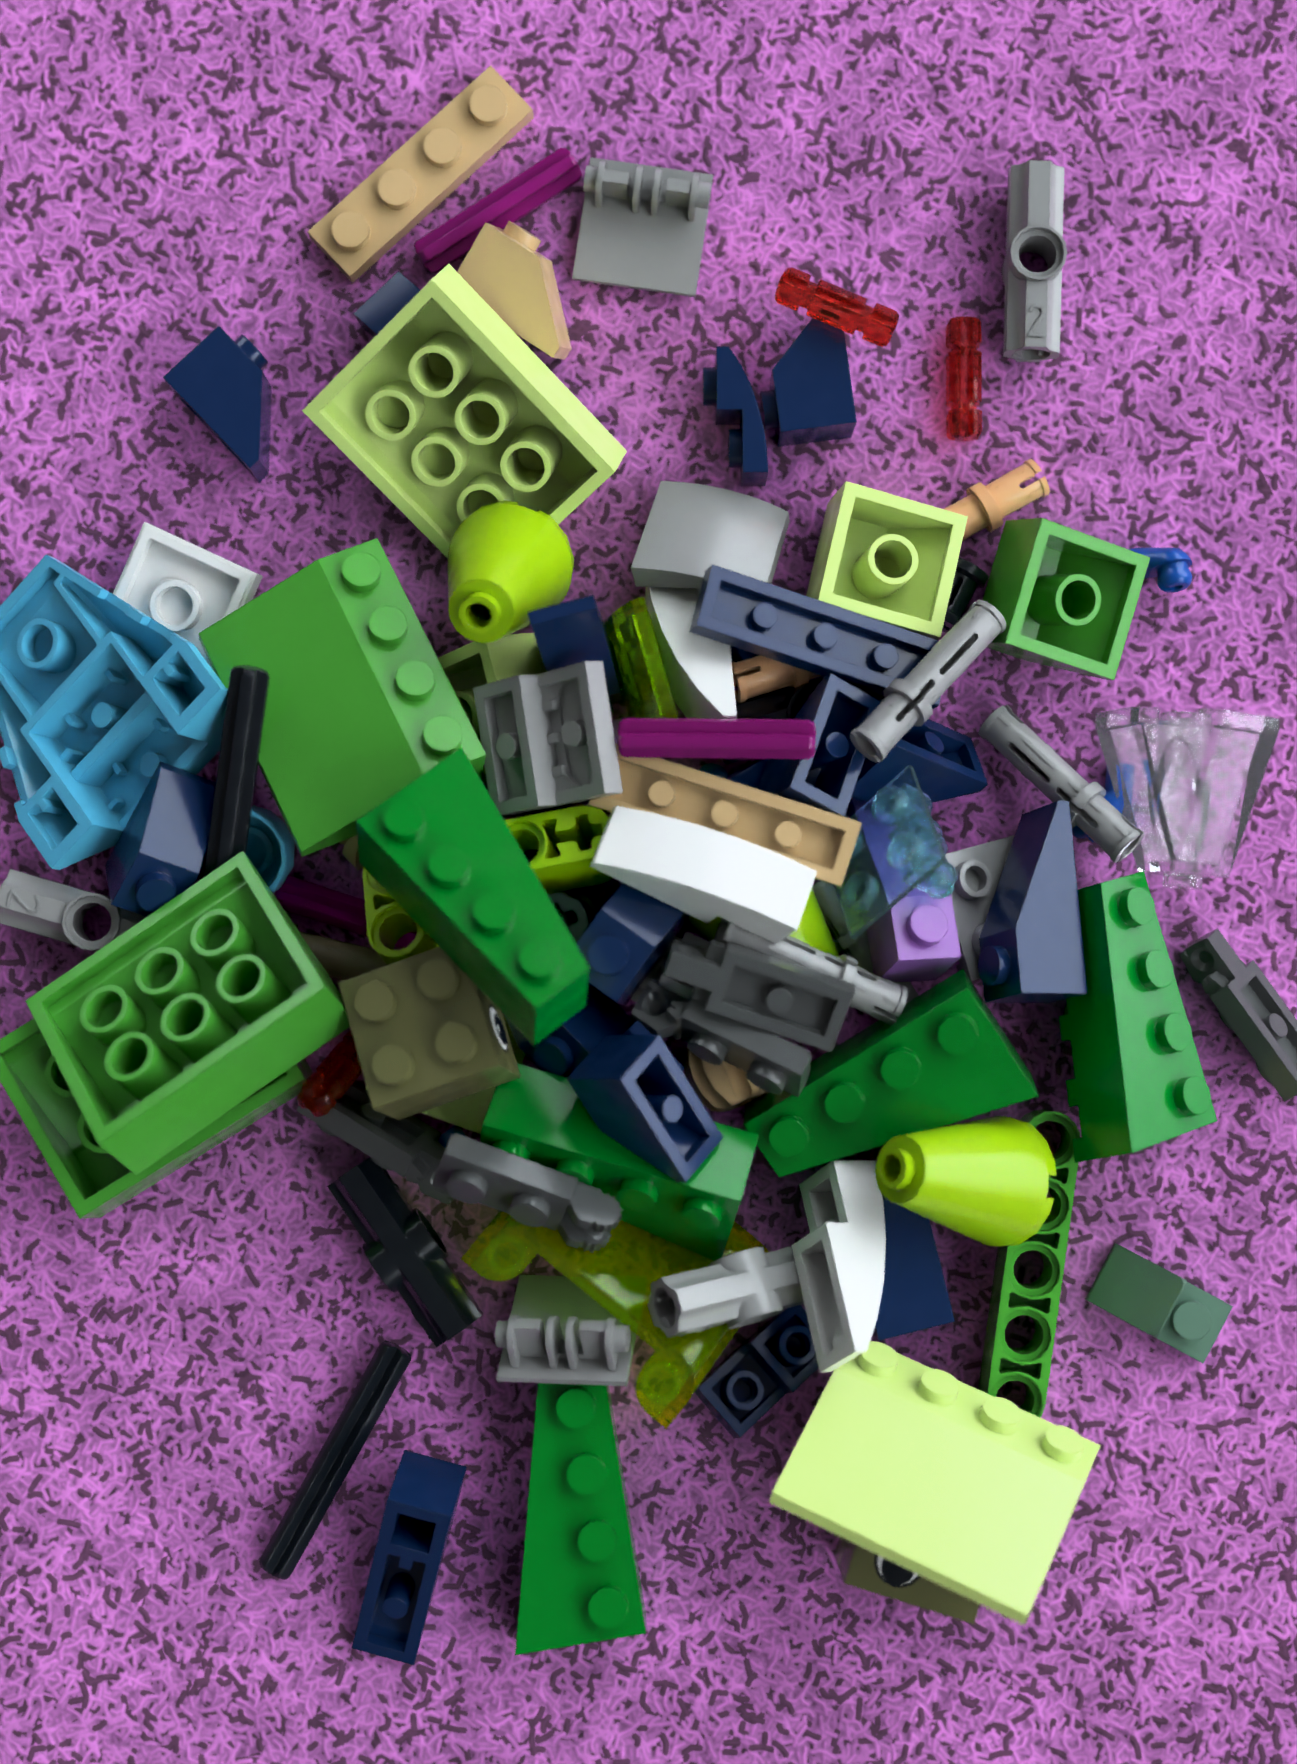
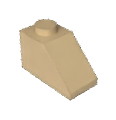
(518, 286)

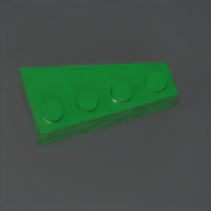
(475, 894)
(1130, 1031)
(921, 1073)
(549, 1125)
(578, 1536)

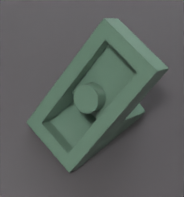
(1159, 1302)

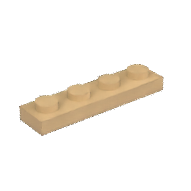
(421, 174)
(762, 818)

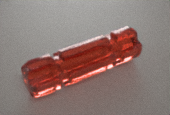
(836, 306)
(963, 378)
(332, 1078)

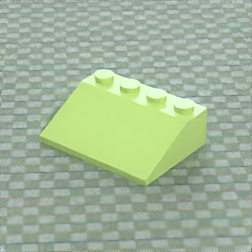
(462, 416)
(937, 1478)

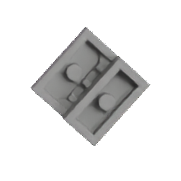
(703, 527)
(548, 738)

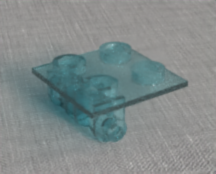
(894, 854)

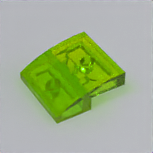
(639, 662)

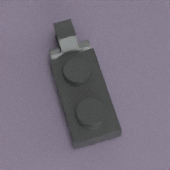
(763, 991)
(1248, 1008)
(766, 1058)
(396, 1145)

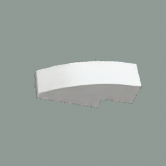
(695, 665)
(705, 872)
(842, 1259)

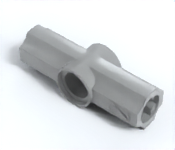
(1033, 226)
(57, 910)
(730, 1290)

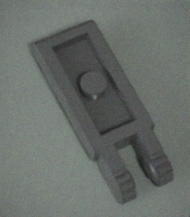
(527, 1192)

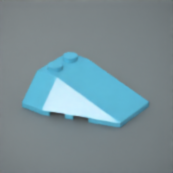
(94, 708)

